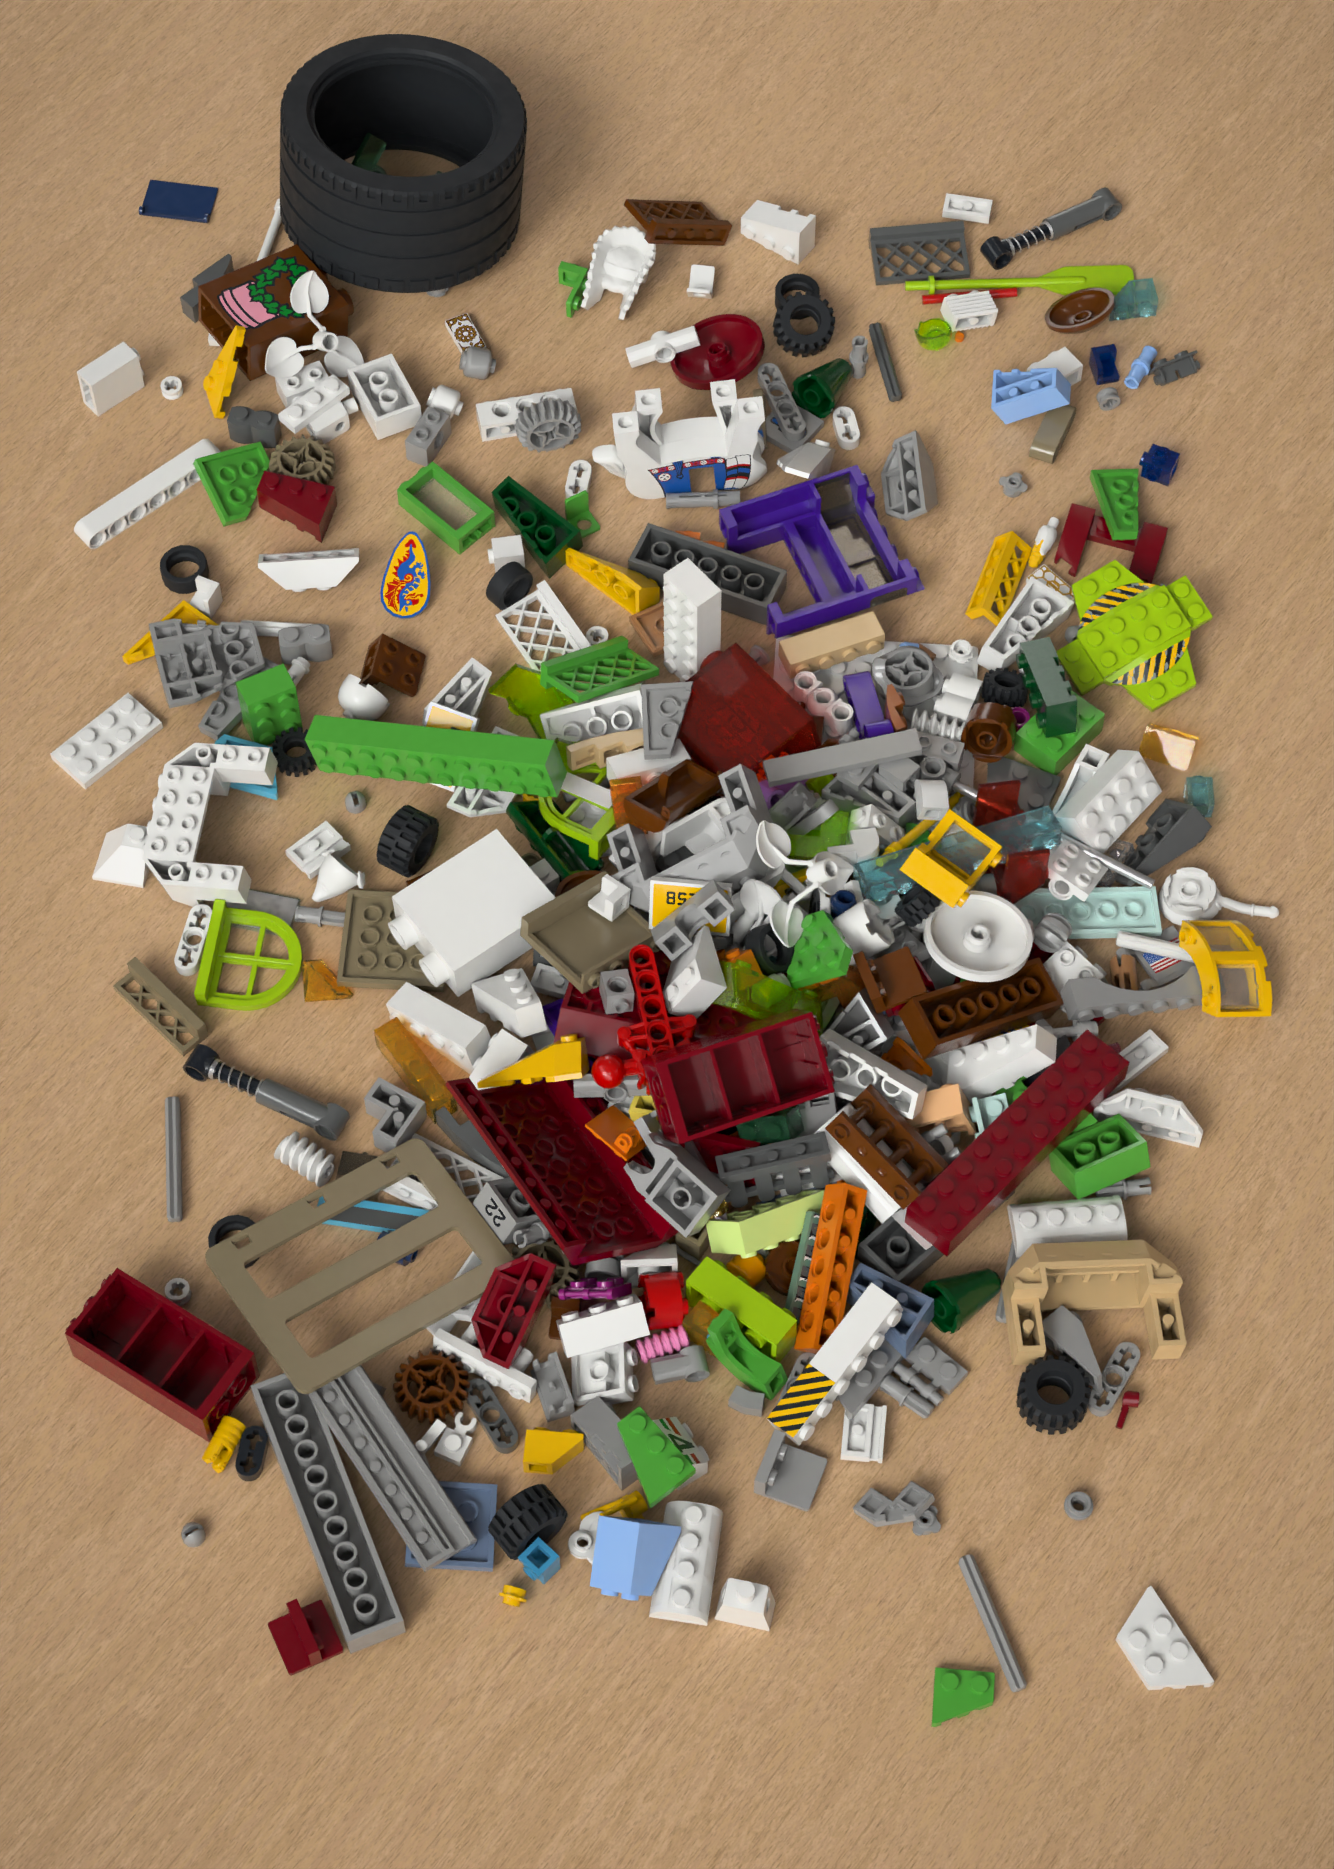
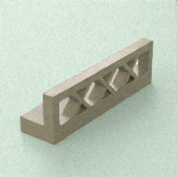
(168, 1000)

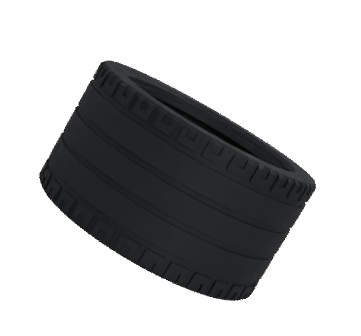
(416, 98)

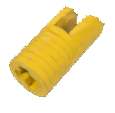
(223, 1443)

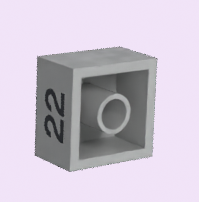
(504, 1209)

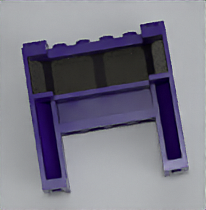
(833, 541)

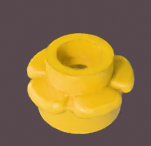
(513, 1595)

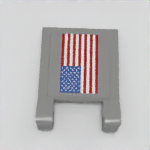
(1159, 968)

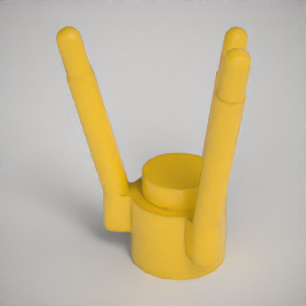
(629, 1506)

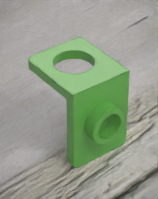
(578, 509)

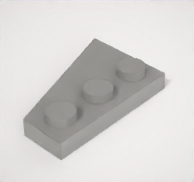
(662, 716)

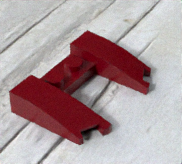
(1085, 525)

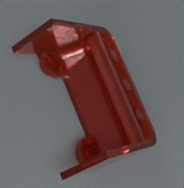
(1022, 870)

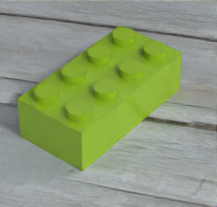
(759, 1319)

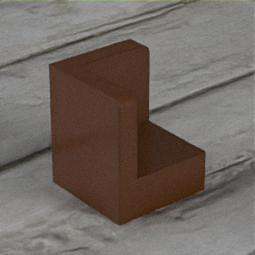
(558, 1308)

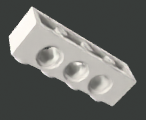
(499, 417)

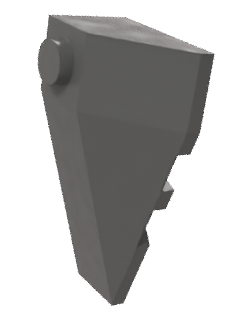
(1170, 833)

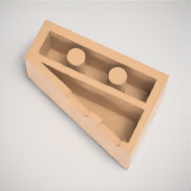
(944, 1106)

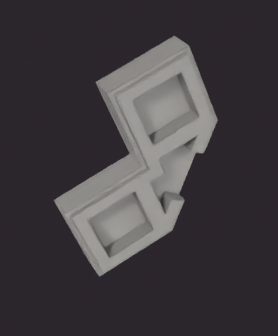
(904, 1508)

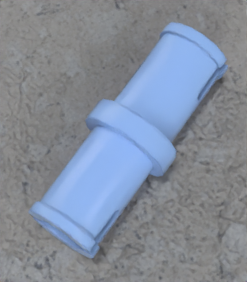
(1140, 367)

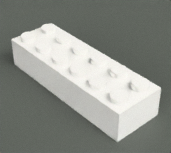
(690, 619)

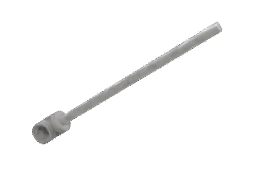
(952, 779)

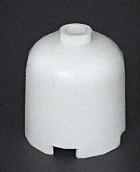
(865, 929)

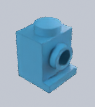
(540, 1561)

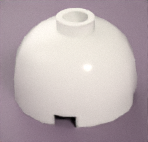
(360, 700)

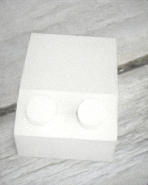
(694, 978)

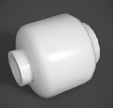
(445, 400)

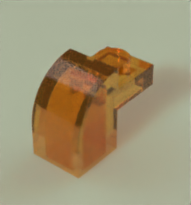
(845, 987)

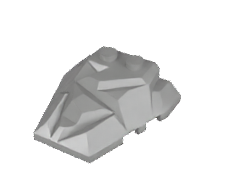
(203, 657)

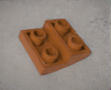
(894, 709)

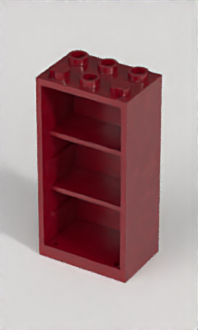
(738, 1075)
(162, 1354)

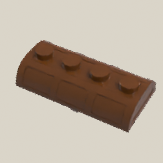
(671, 796)

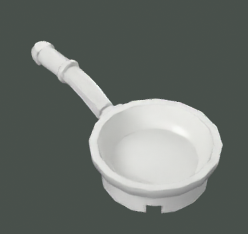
(1196, 897)

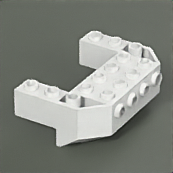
(180, 816)

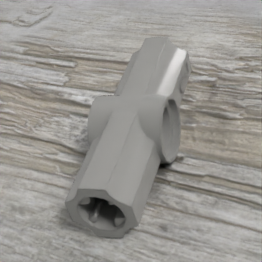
(587, 1087)

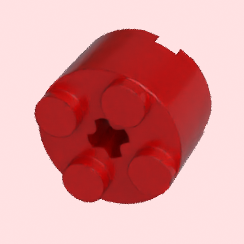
(663, 1299)

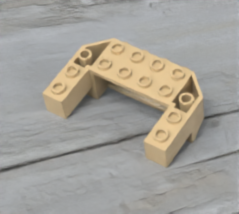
(1092, 1279)

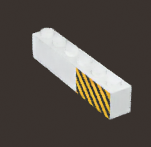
(835, 1364)

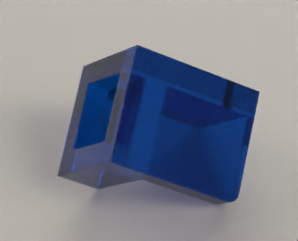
(1103, 365)

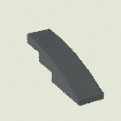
(469, 1141)

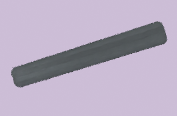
(885, 362)

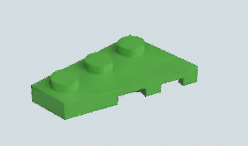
(654, 1457)

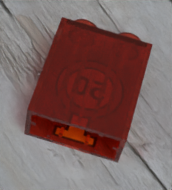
(742, 716)

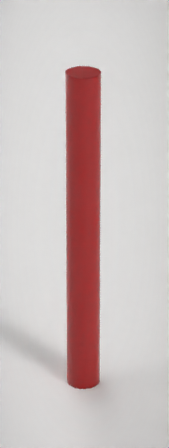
(995, 293)

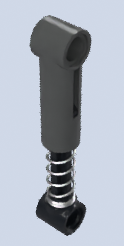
(1100, 206)
(326, 1119)

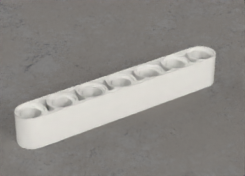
(143, 497)

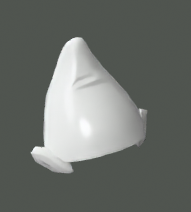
(335, 877)

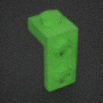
(575, 277)

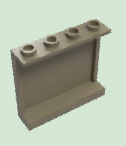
(580, 939)

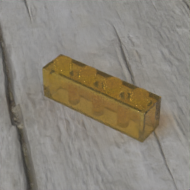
(414, 1067)

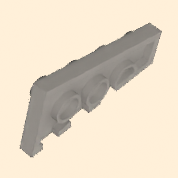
(226, 710)

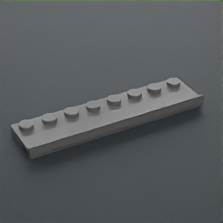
(393, 1468)

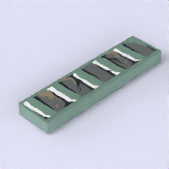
(802, 1265)

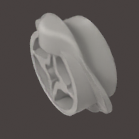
(910, 672)

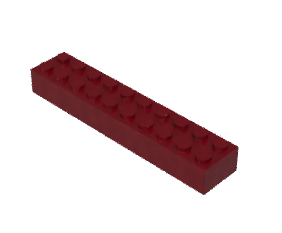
(1016, 1142)

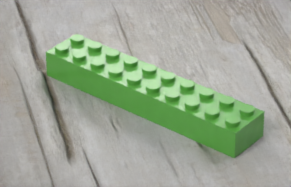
(436, 755)

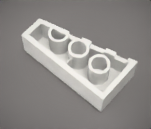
(440, 1026)

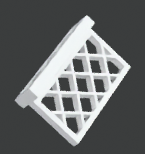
(555, 612)
(414, 1193)

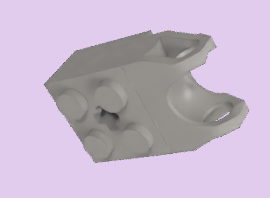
(677, 1186)

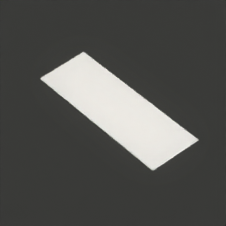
(587, 790)

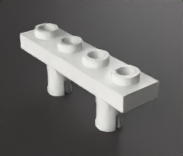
(512, 1380)

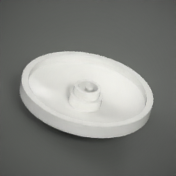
(981, 939)

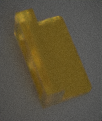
(1167, 746)

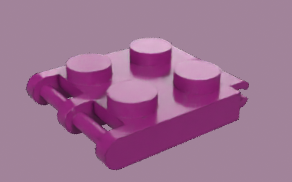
(590, 1288)

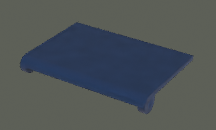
(178, 201)

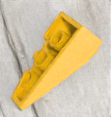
(622, 585)
(556, 1062)

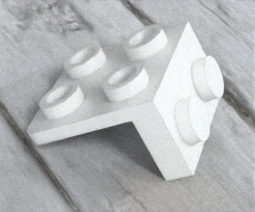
(1071, 964)

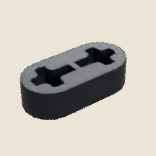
(245, 1452)

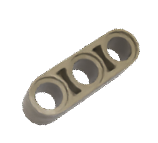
(1052, 433)

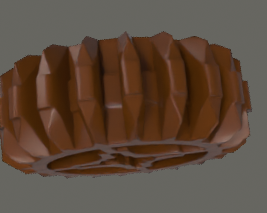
(441, 1368)

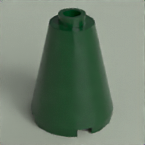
(822, 387)
(961, 1297)

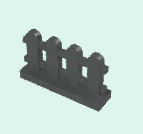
(772, 1159)

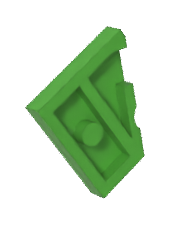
(960, 1692)

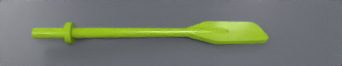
(1061, 281)

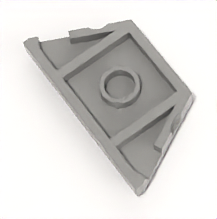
(868, 1380)

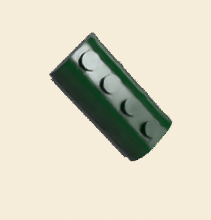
(559, 850)

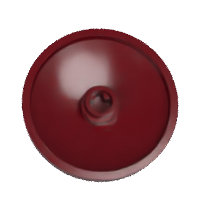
(727, 351)

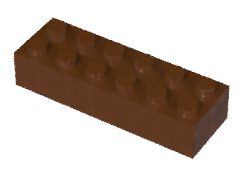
(979, 1010)

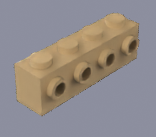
(832, 644)

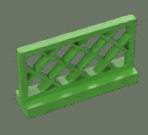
(596, 659)

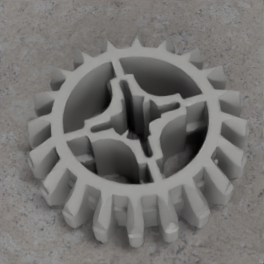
(548, 425)

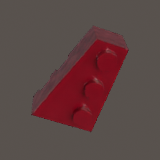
(298, 501)

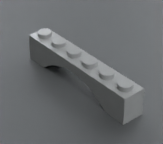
(1093, 998)

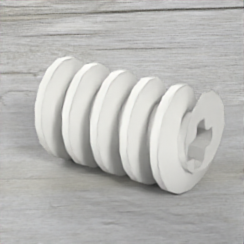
(935, 727)
(304, 1159)

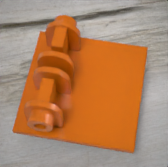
(617, 1132)

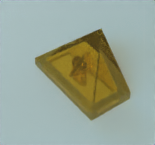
(321, 982)

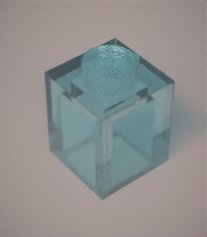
(1200, 793)

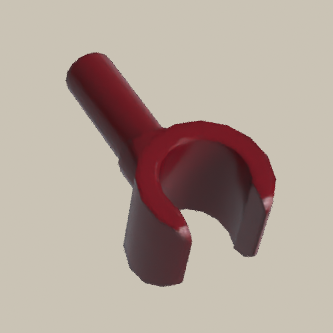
(1129, 1399)

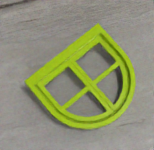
(594, 837)
(215, 955)

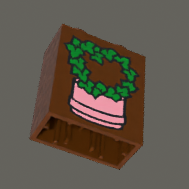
(260, 301)

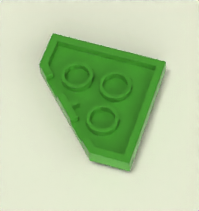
(233, 480)
(819, 952)

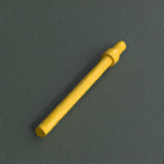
(919, 829)

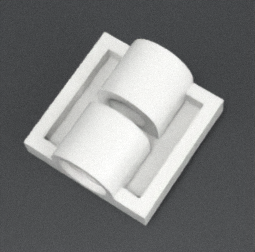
(1073, 872)

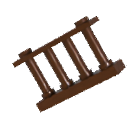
(899, 1134)

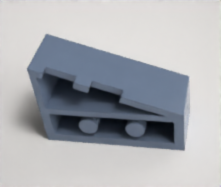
(917, 1307)

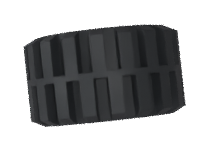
(810, 306)
(407, 841)
(1054, 1373)
(525, 1518)

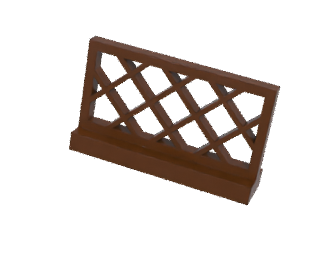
(679, 222)

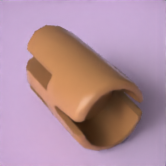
(1124, 975)

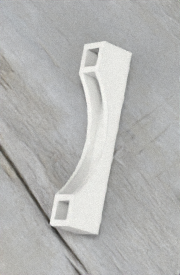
(1085, 767)

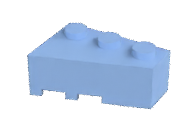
(1026, 394)

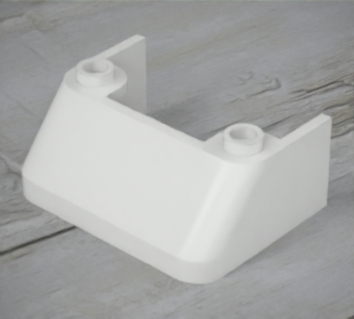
(702, 831)

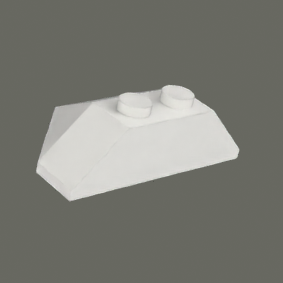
(309, 569)
(481, 801)
(1152, 1115)

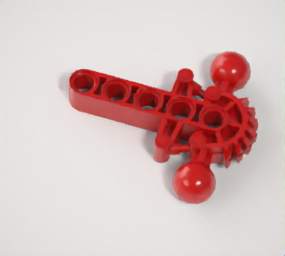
(611, 1070)

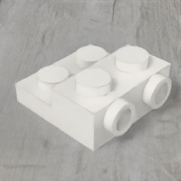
(605, 1374)

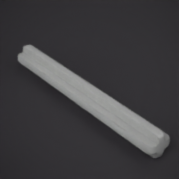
(173, 1159)
(992, 1623)

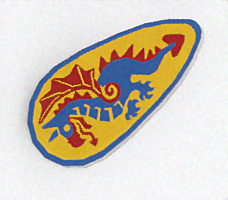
(407, 579)

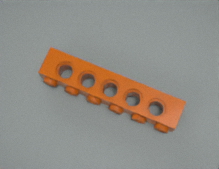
(830, 1265)

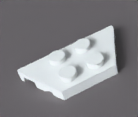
(1160, 1648)

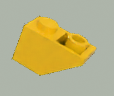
(550, 1450)

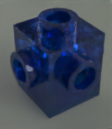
(1159, 464)

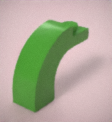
(742, 1358)

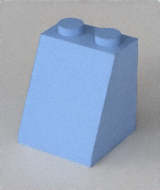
(631, 1555)

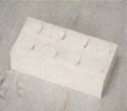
(1109, 801)

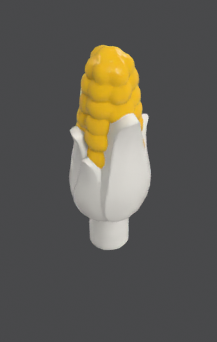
(1043, 542)

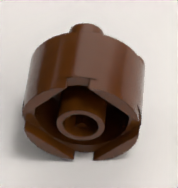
(989, 731)

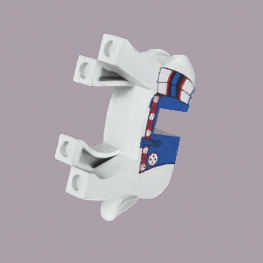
(658, 456)

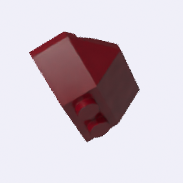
(511, 1307)

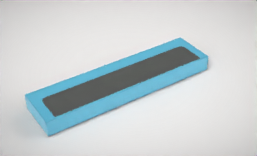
(374, 1216)

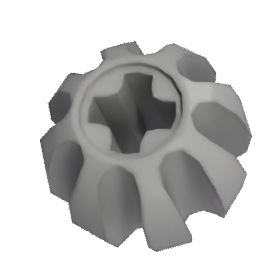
(1052, 932)

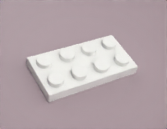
(106, 740)

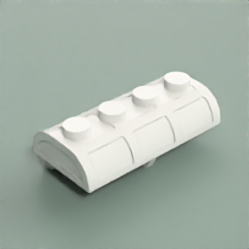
(852, 1173)
(1067, 1221)
(689, 1574)

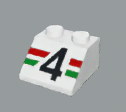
(682, 1437)

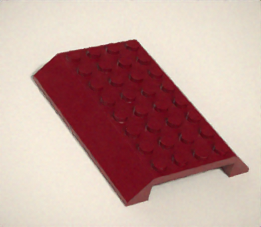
(563, 1168)

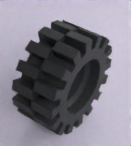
(1004, 688)
(288, 763)
(916, 905)

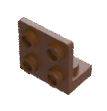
(393, 665)
(890, 978)

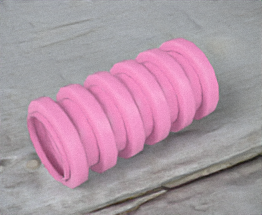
(662, 1344)

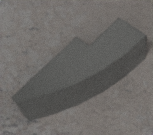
(190, 299)

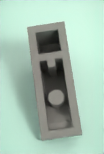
(1068, 1338)

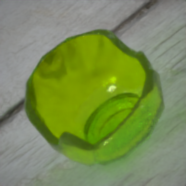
(933, 334)

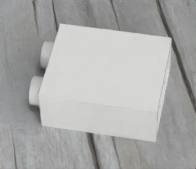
(469, 913)

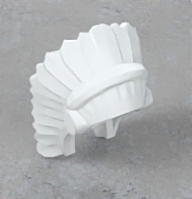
(619, 265)

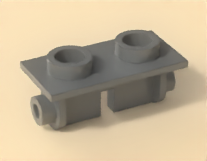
(1165, 370)

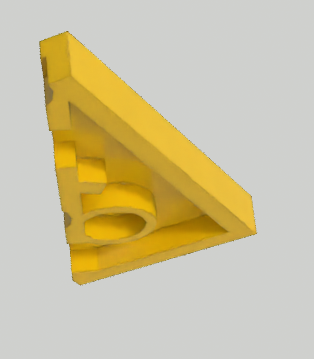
(222, 373)
(144, 647)

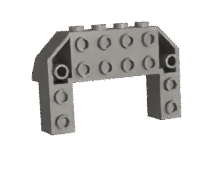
(727, 861)

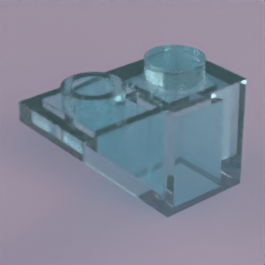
(1135, 300)

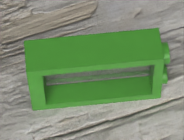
(446, 507)

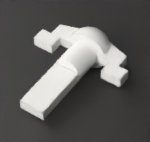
(796, 885)

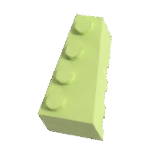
(764, 1225)

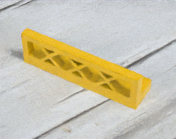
(995, 573)

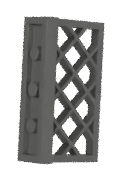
(913, 235)

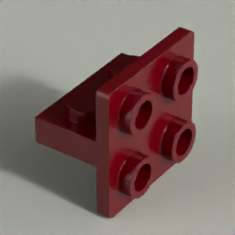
(305, 1636)

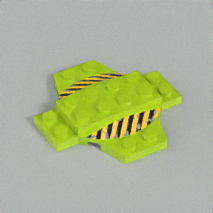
(1133, 635)

